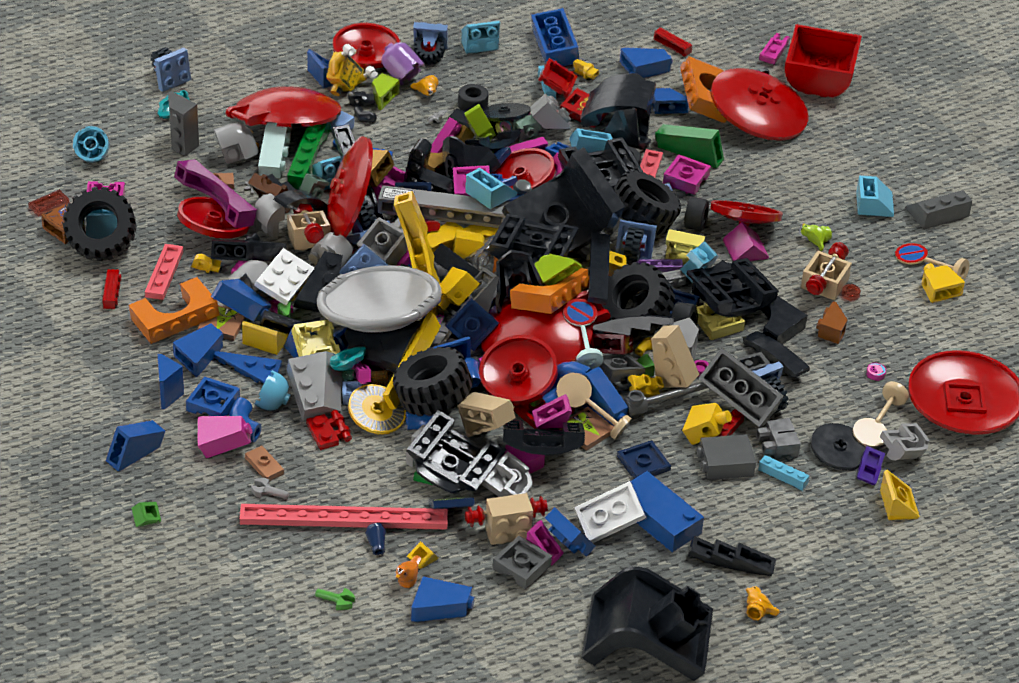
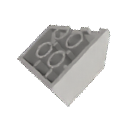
(315, 384)

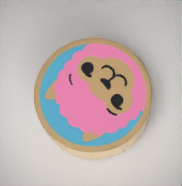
(503, 125)

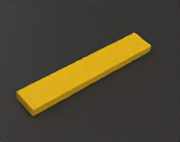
(421, 341)

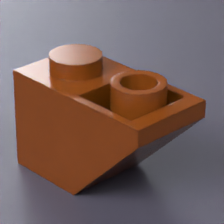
(833, 324)

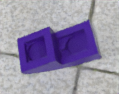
(870, 465)

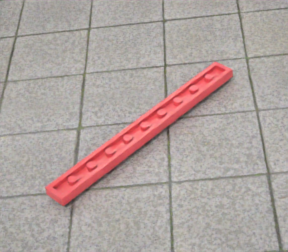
(343, 516)

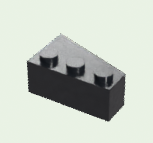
(324, 272)

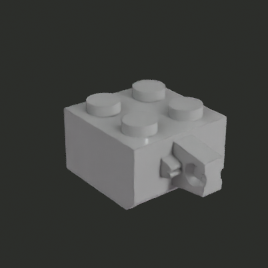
(385, 240)

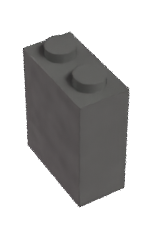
(726, 457)

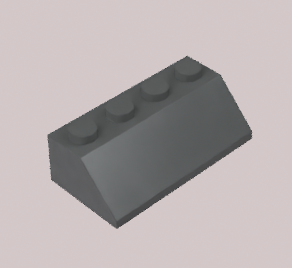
(741, 388)

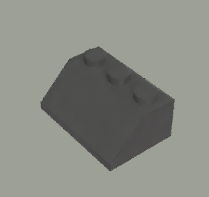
(183, 124)
(941, 209)

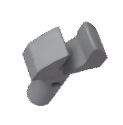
(265, 488)

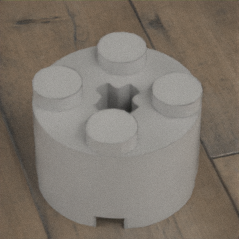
(332, 244)

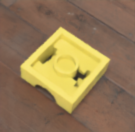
(680, 244)
(716, 325)
(312, 344)

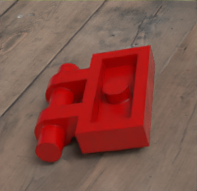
(323, 432)

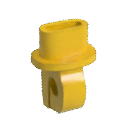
(585, 69)
(205, 263)

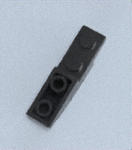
(245, 250)

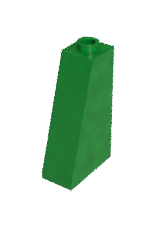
(691, 142)

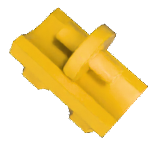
(647, 385)

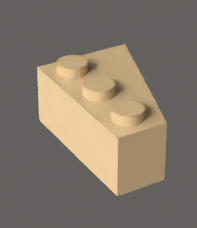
(673, 358)
(484, 413)

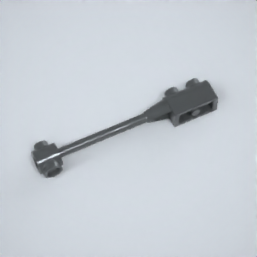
(638, 403)

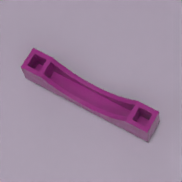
(196, 176)

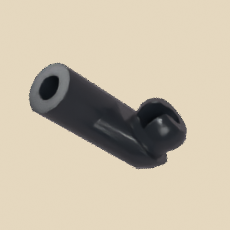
(365, 116)

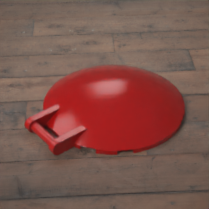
(285, 107)
(553, 328)

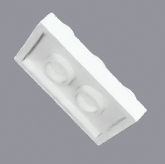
(284, 276)
(610, 512)

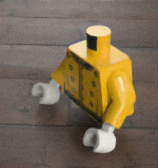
(345, 72)

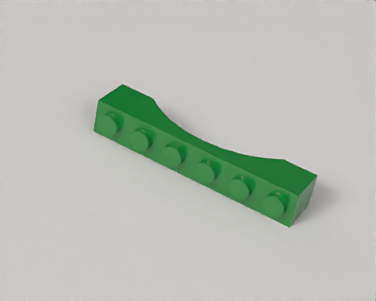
(307, 153)

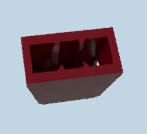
(615, 342)

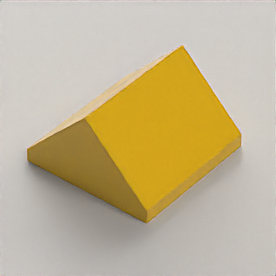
(467, 243)
(263, 338)
(897, 498)

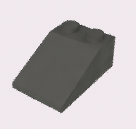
(483, 293)

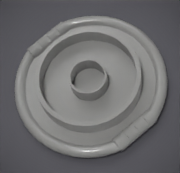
(379, 298)

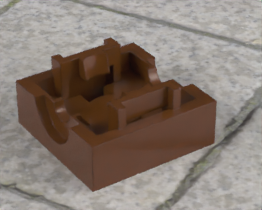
(263, 185)

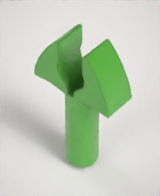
(338, 598)

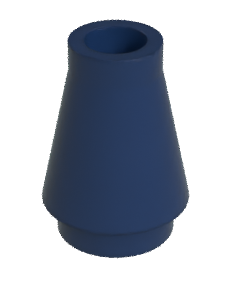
(376, 536)

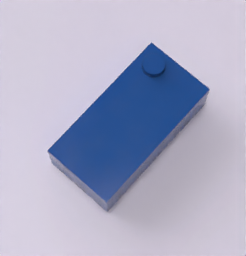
(555, 37)
(667, 515)

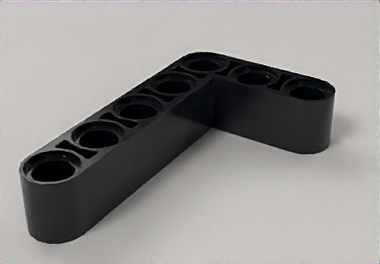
(417, 169)

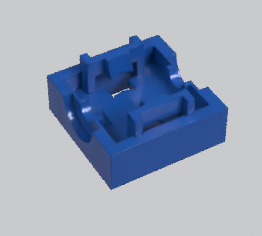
(209, 395)
(568, 533)

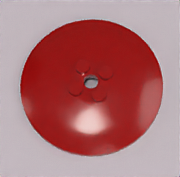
(759, 104)
(350, 187)
(947, 376)

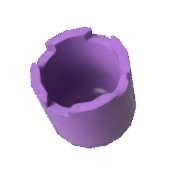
(401, 62)

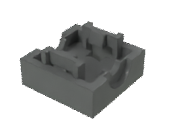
(620, 366)
(523, 555)

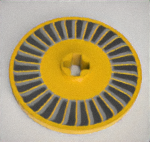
(362, 410)

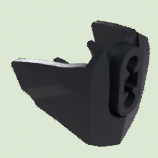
(627, 125)
(459, 154)
(515, 269)

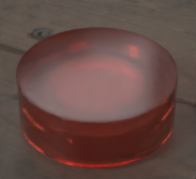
(851, 292)

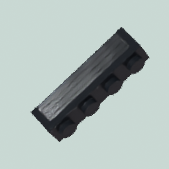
(277, 322)

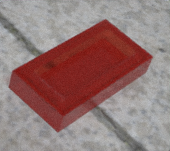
(48, 202)

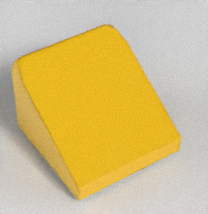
(425, 553)

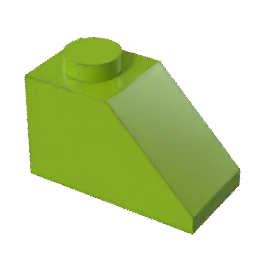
(384, 89)
(479, 122)
(556, 268)

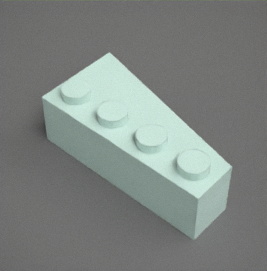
(274, 149)

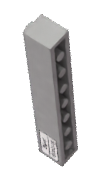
(444, 207)

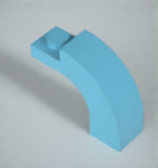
(700, 257)

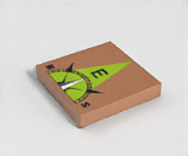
(228, 322)
(595, 427)

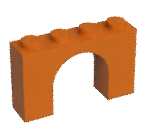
(696, 78)
(549, 298)
(161, 325)

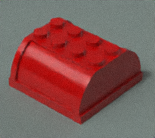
(821, 60)

